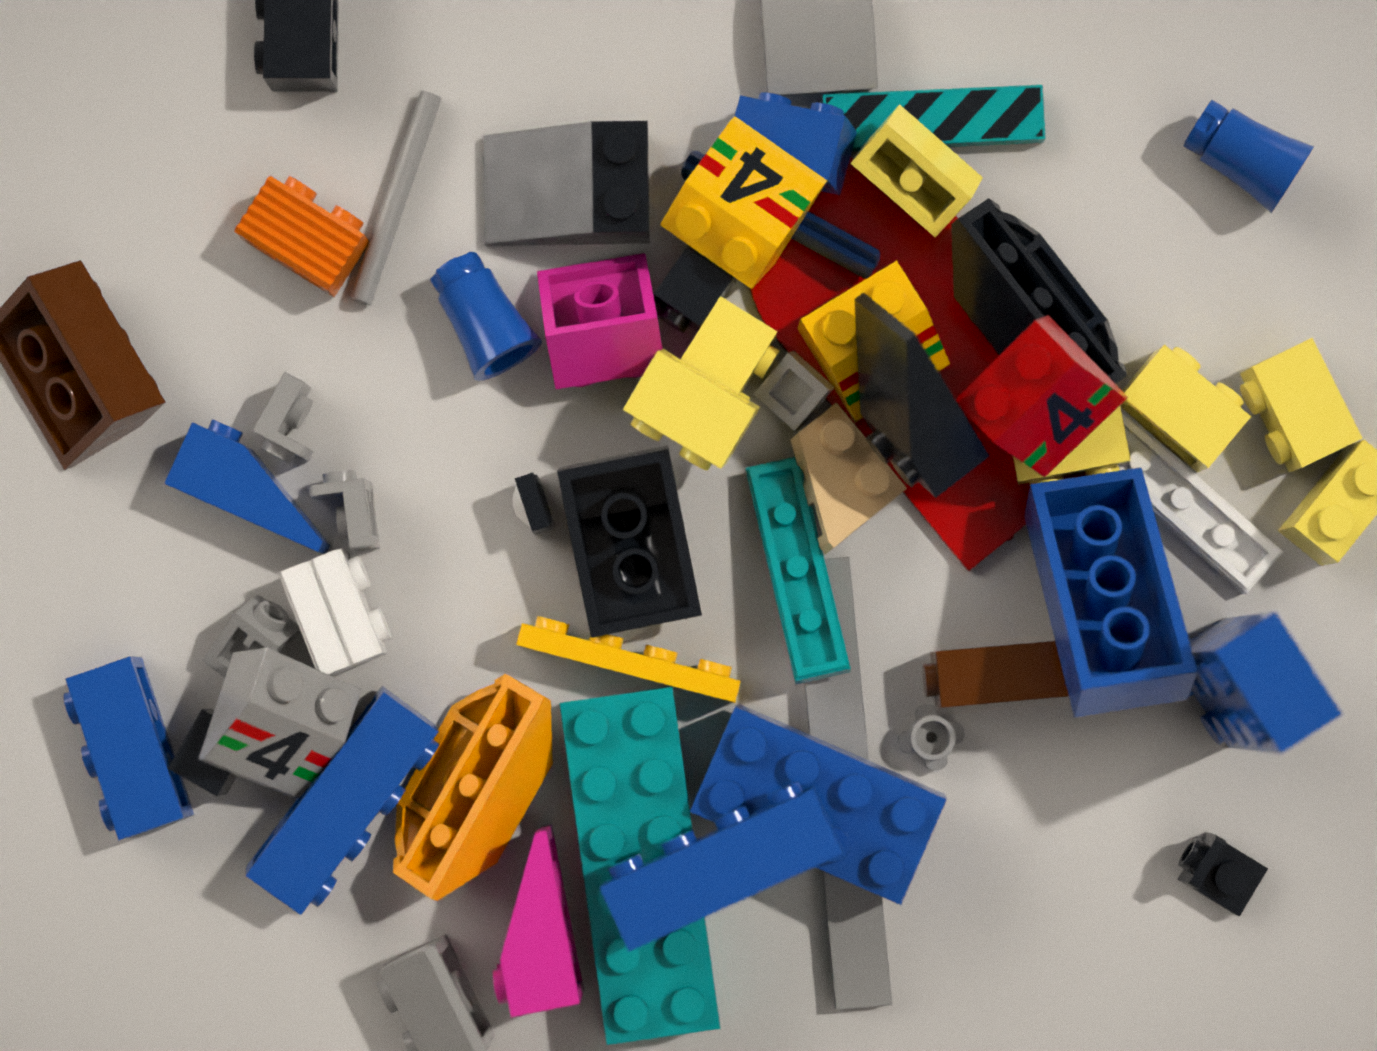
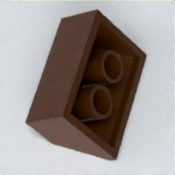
(74, 363)

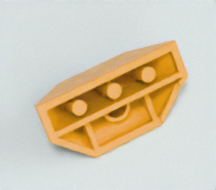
(474, 787)

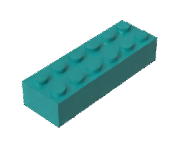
(627, 803)

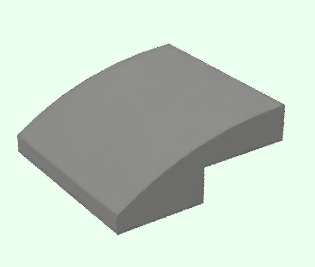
(818, 45)

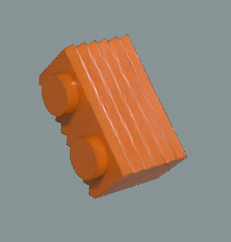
(303, 235)

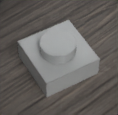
(794, 390)

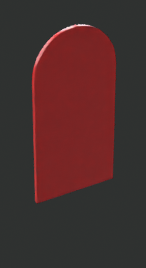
(986, 502)

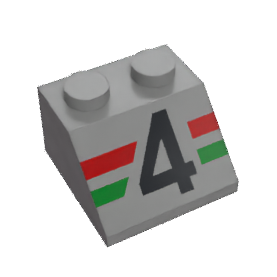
(278, 721)

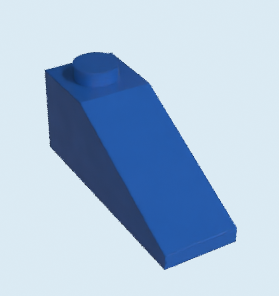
(236, 480)

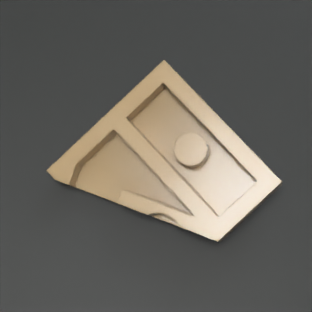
(842, 475)

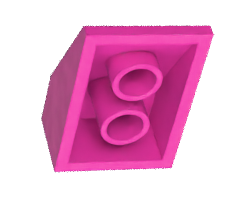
(540, 955)

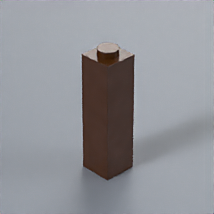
(994, 674)

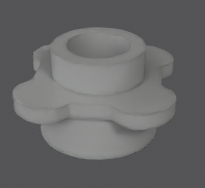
(933, 753)

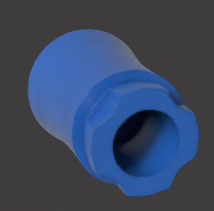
(1247, 152)
(483, 317)

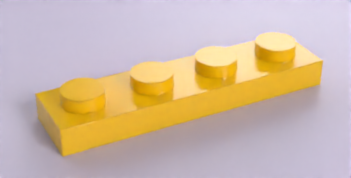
(606, 652)

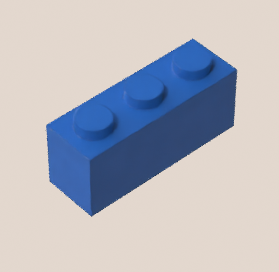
(127, 747)

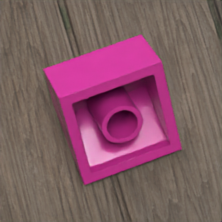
(599, 320)

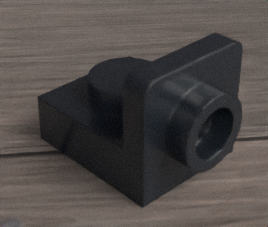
(1220, 872)

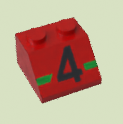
(1041, 397)

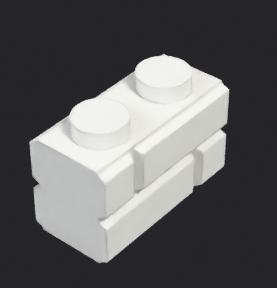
(334, 611)

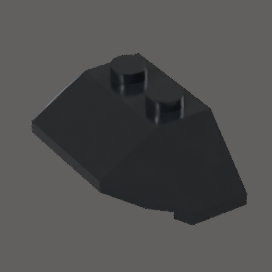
(1012, 277)

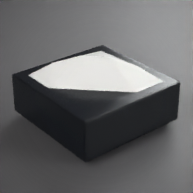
(531, 504)

